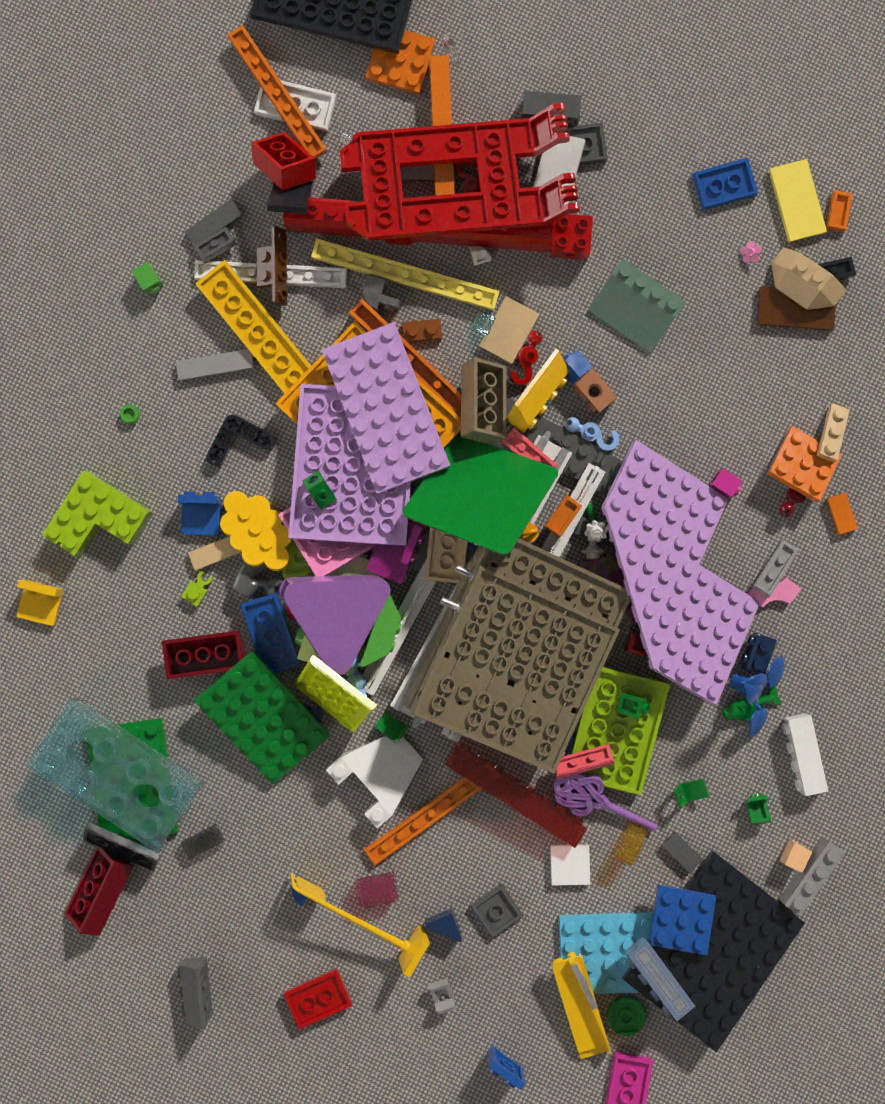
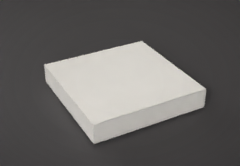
(570, 865)

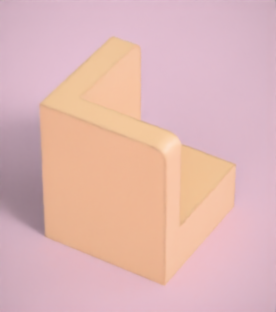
(795, 856)

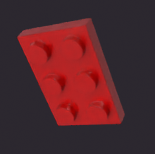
(317, 998)

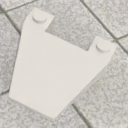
(384, 769)

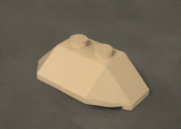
(805, 280)

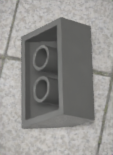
(195, 991)

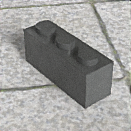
(537, 101)

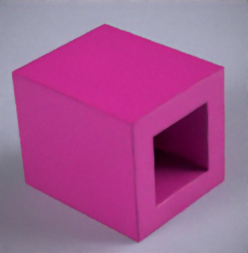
(726, 483)

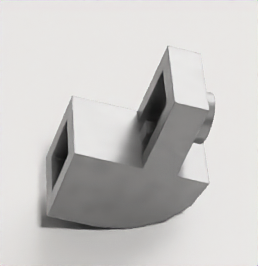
(375, 297)

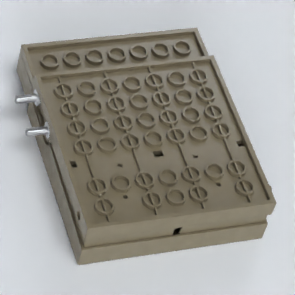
(519, 652)

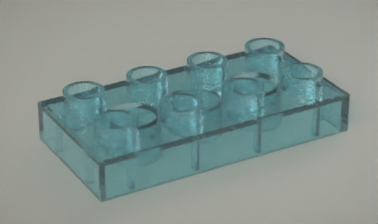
(114, 776)

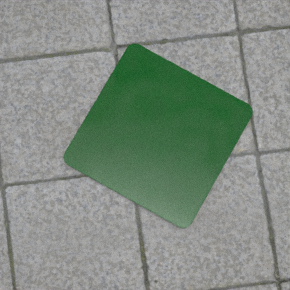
(482, 495)

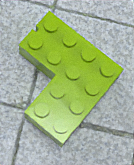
(95, 505)

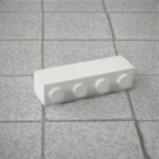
(805, 754)

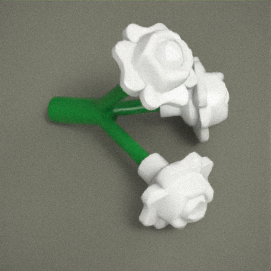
(595, 532)

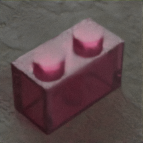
(377, 889)

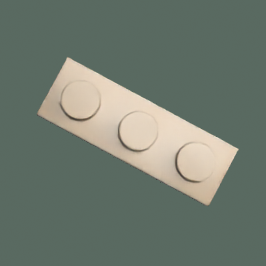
(833, 432)

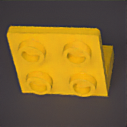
(39, 602)

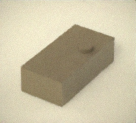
(483, 401)

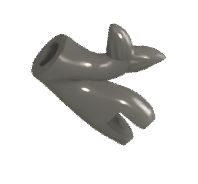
(248, 586)

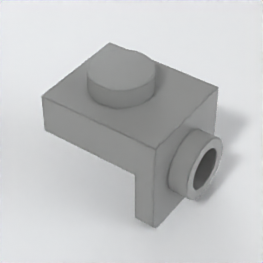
(442, 996)

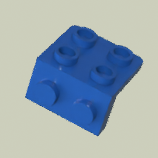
(200, 513)

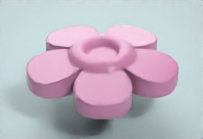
(750, 252)

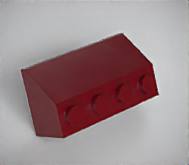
(202, 654)
(97, 892)

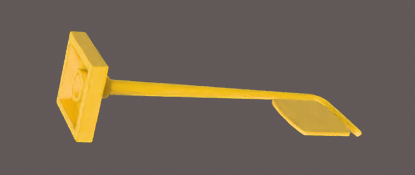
(411, 950)

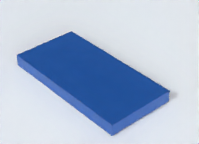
(270, 632)

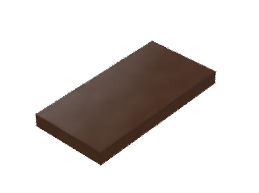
(781, 311)

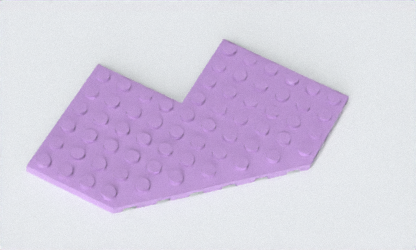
(685, 613)

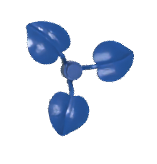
(752, 688)

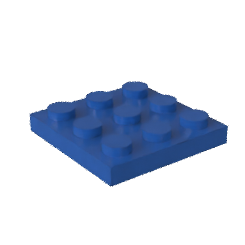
(682, 919)

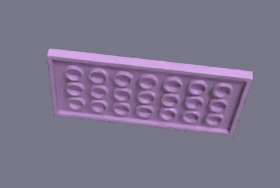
(385, 408)

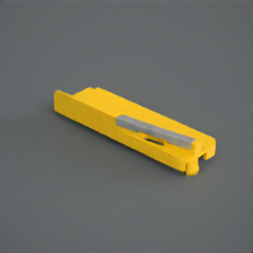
(580, 1005)

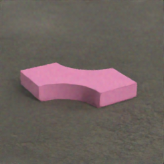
(785, 592)

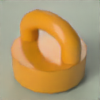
(530, 533)

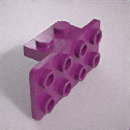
(394, 561)

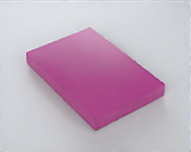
(629, 1079)

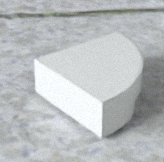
(479, 255)

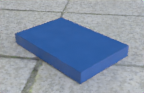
(725, 184)

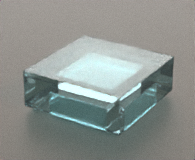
(483, 323)

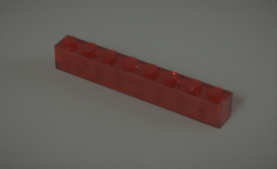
(515, 795)

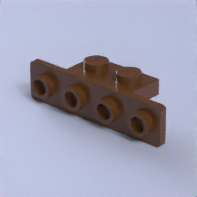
(273, 266)

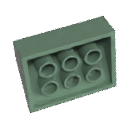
(636, 306)

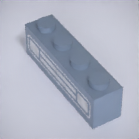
(659, 978)

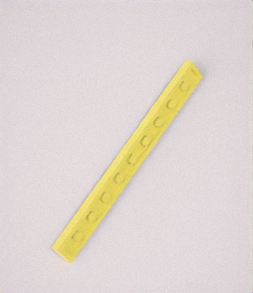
(405, 274)

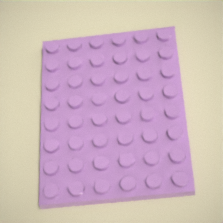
(329, 445)

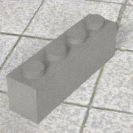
(807, 883)

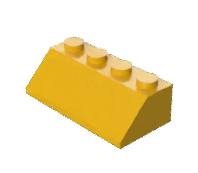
(538, 393)

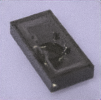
(202, 841)

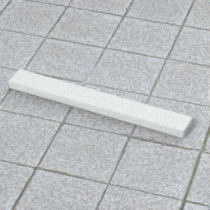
(297, 275)

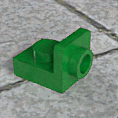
(633, 705)

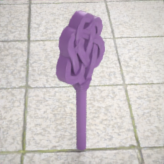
(582, 800)

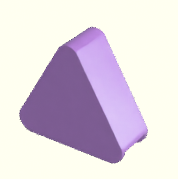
(335, 613)

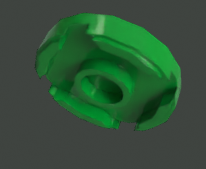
(626, 1015)

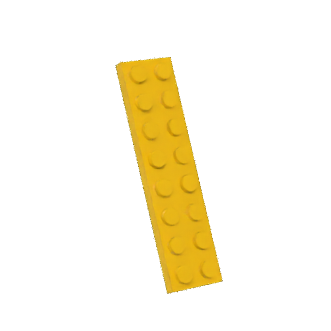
(253, 325)

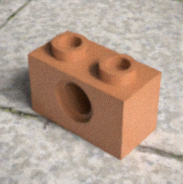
(592, 381)

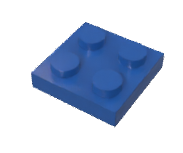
(502, 1065)

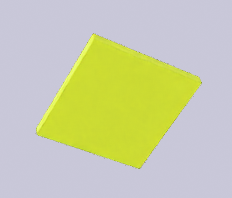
(334, 694)

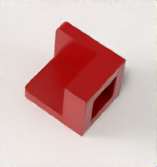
(634, 644)

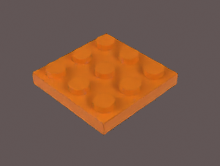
(403, 70)
(800, 466)

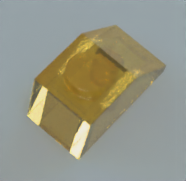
(629, 843)

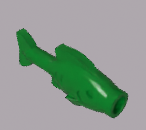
(743, 710)

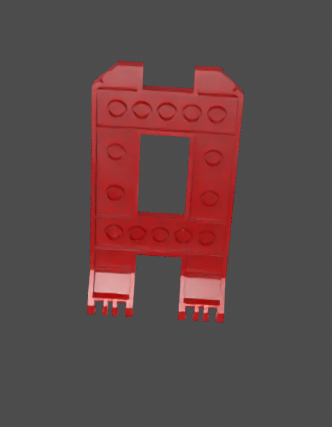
(493, 147)

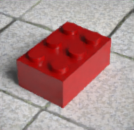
(283, 160)

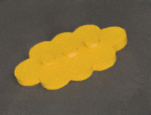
(255, 531)

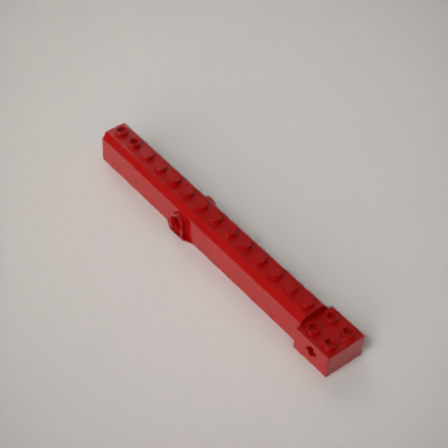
(564, 238)

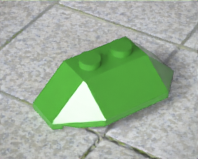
(381, 636)

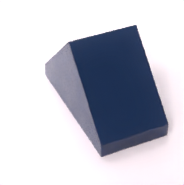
(445, 924)

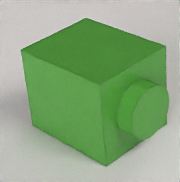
(147, 278)

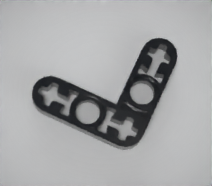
(233, 434)

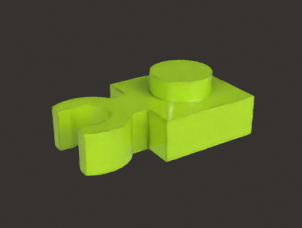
(195, 591)

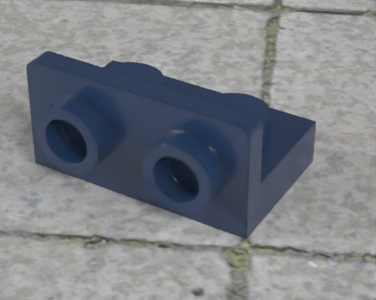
(758, 653)

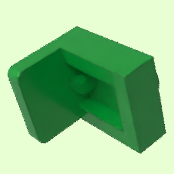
(758, 809)

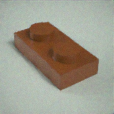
(422, 330)

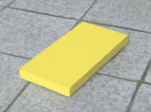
(797, 200)

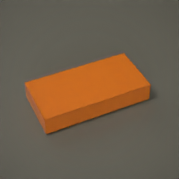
(839, 211)
(841, 513)
(563, 516)

